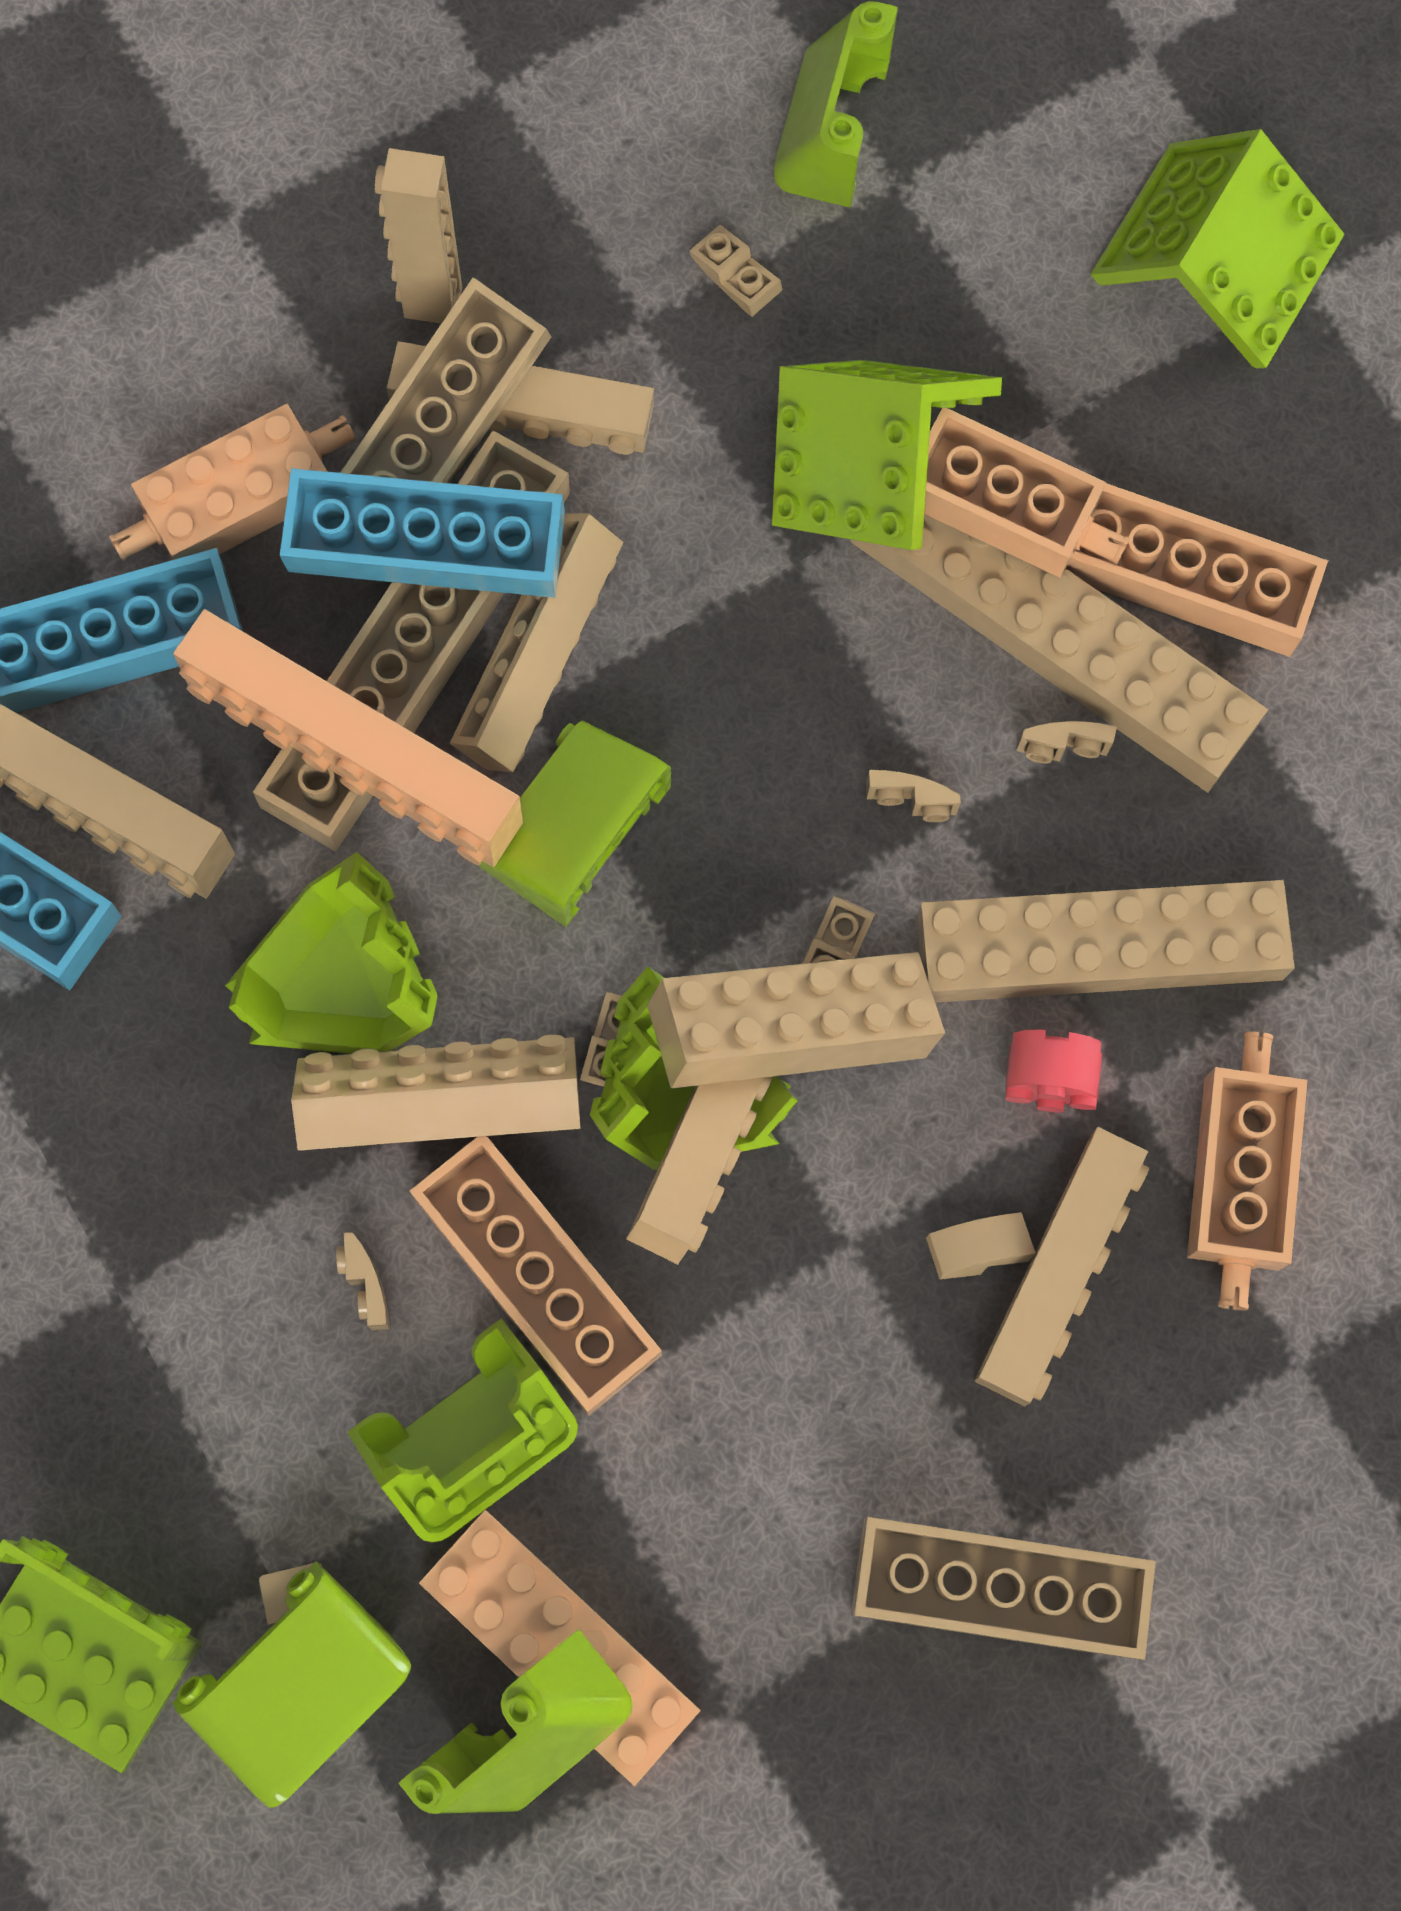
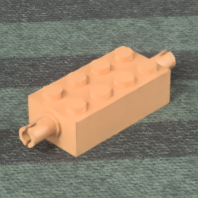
(228, 486)
(1013, 495)
(1247, 1170)

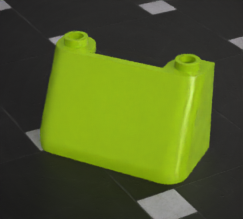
(824, 145)
(578, 817)
(471, 1442)
(296, 1688)
(559, 1717)

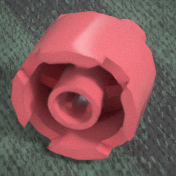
(1053, 1070)

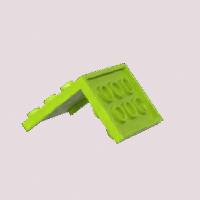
(1233, 232)
(859, 446)
(85, 1654)

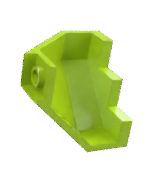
(336, 970)
(637, 1103)

